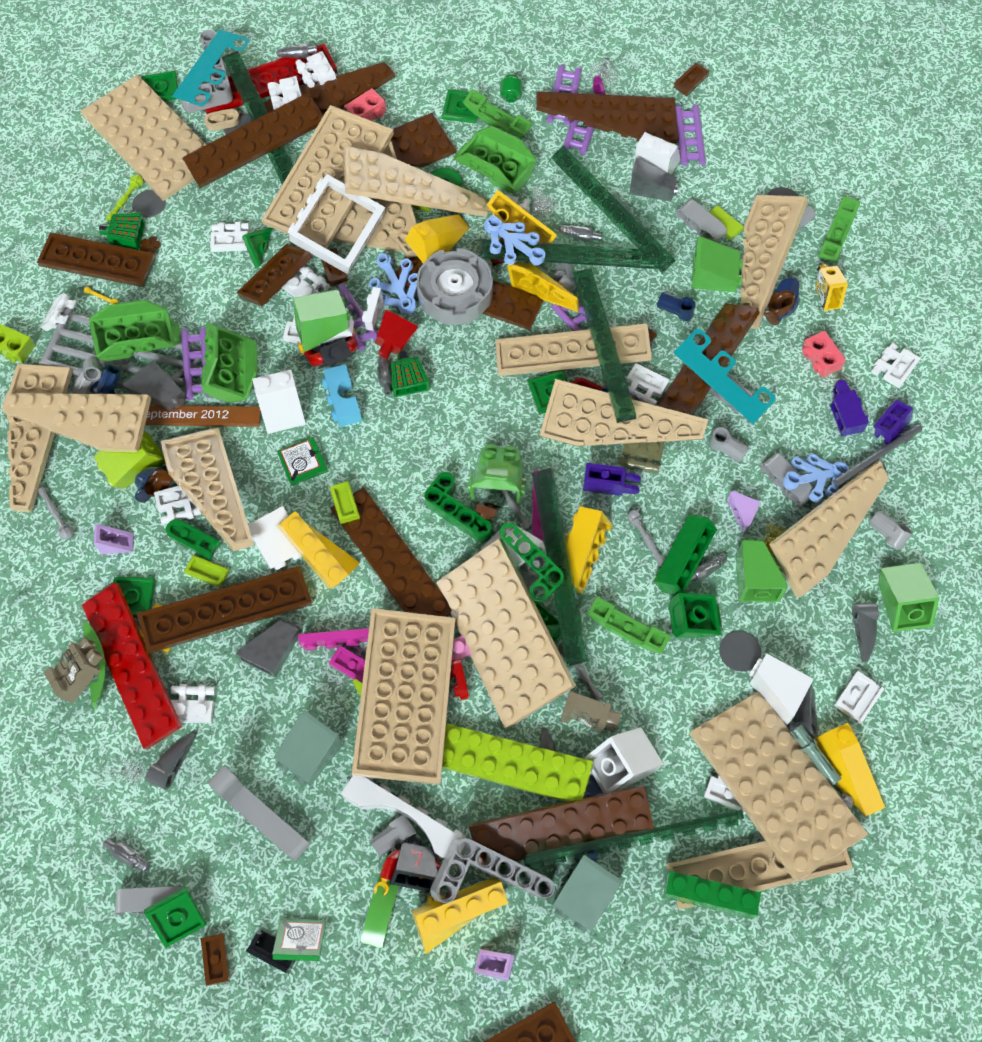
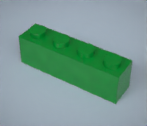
(685, 555)
(712, 895)

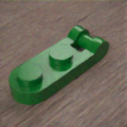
(192, 538)

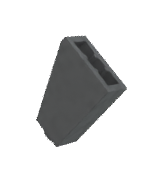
(652, 182)
(158, 385)
(270, 648)

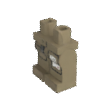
(74, 670)
(590, 713)

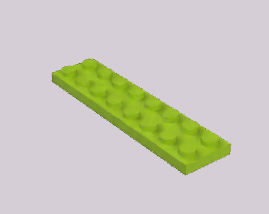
(515, 764)

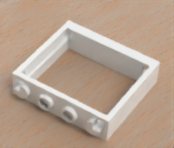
(342, 264)

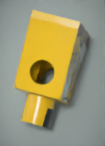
(831, 287)

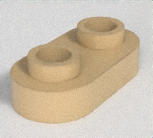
(220, 119)

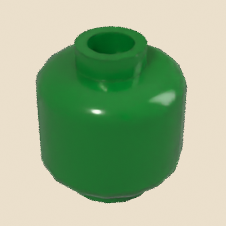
(511, 88)

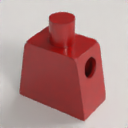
(393, 334)

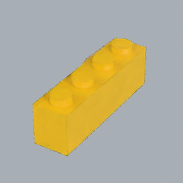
(510, 212)
(584, 542)
(321, 554)
(441, 920)

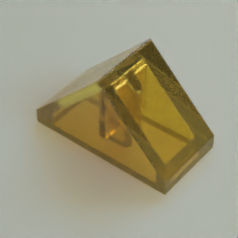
(770, 534)

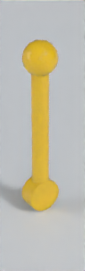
(87, 290)

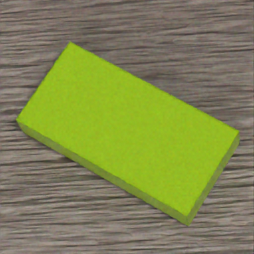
(732, 226)
(344, 502)
(207, 571)

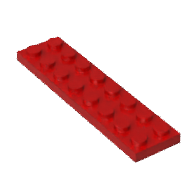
(271, 72)
(131, 666)

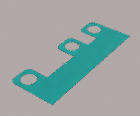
(204, 67)
(716, 377)

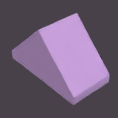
(743, 509)
(112, 540)
(494, 964)

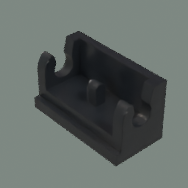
(262, 948)

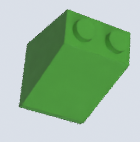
(716, 266)
(319, 317)
(758, 574)
(908, 596)

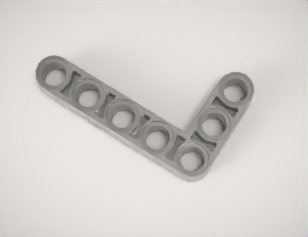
(220, 93)
(258, 814)
(490, 866)

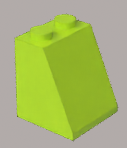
(124, 466)

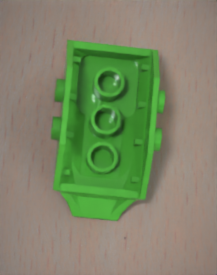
(499, 158)
(132, 328)
(229, 364)
(498, 470)

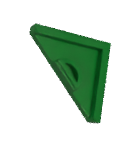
(256, 244)

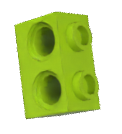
(12, 340)

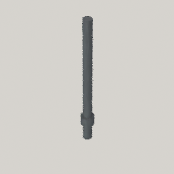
(904, 437)

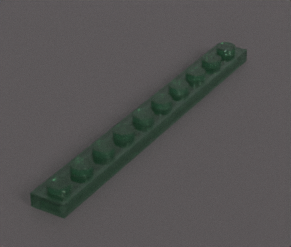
(255, 108)
(613, 209)
(576, 254)
(604, 346)
(557, 551)
(624, 841)

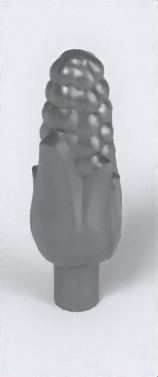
(296, 51)
(582, 233)
(385, 375)
(708, 567)
(125, 854)

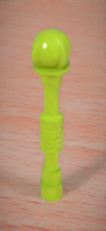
(135, 182)

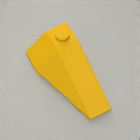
(436, 235)
(535, 281)
(848, 760)

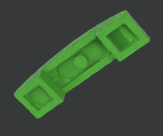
(494, 116)
(839, 229)
(627, 627)
(97, 687)
(379, 914)

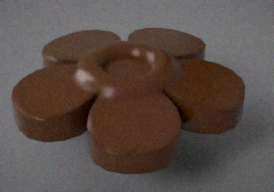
(150, 244)

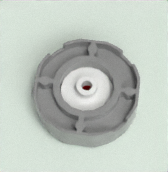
(455, 286)

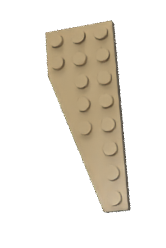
(818, 539)

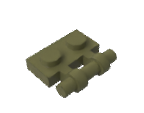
(649, 451)

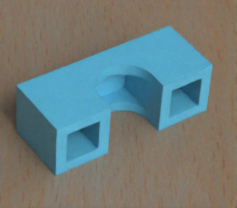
(345, 409)

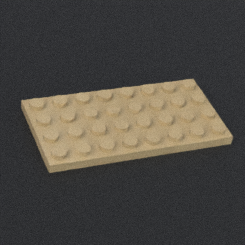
(145, 135)
(322, 157)
(505, 634)
(404, 697)
(778, 786)

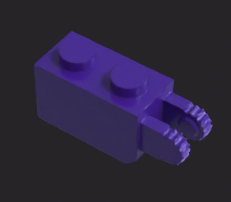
(848, 410)
(609, 480)

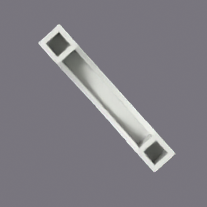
(366, 795)

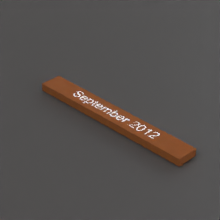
(204, 416)

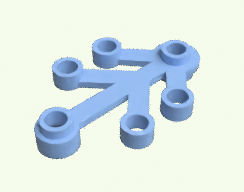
(495, 227)
(397, 285)
(834, 470)

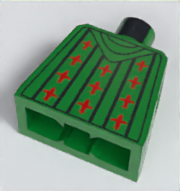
(124, 230)
(408, 375)

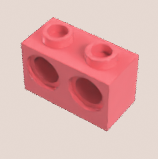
(367, 106)
(826, 353)

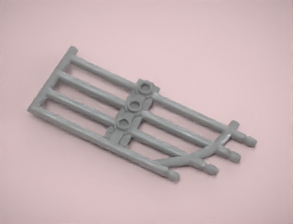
(122, 364)

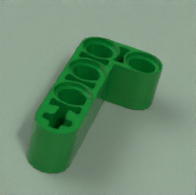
(461, 511)
(529, 558)

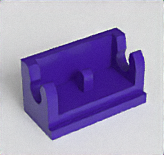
(893, 421)

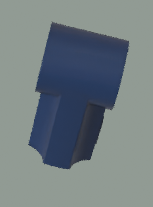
(677, 305)
(107, 382)

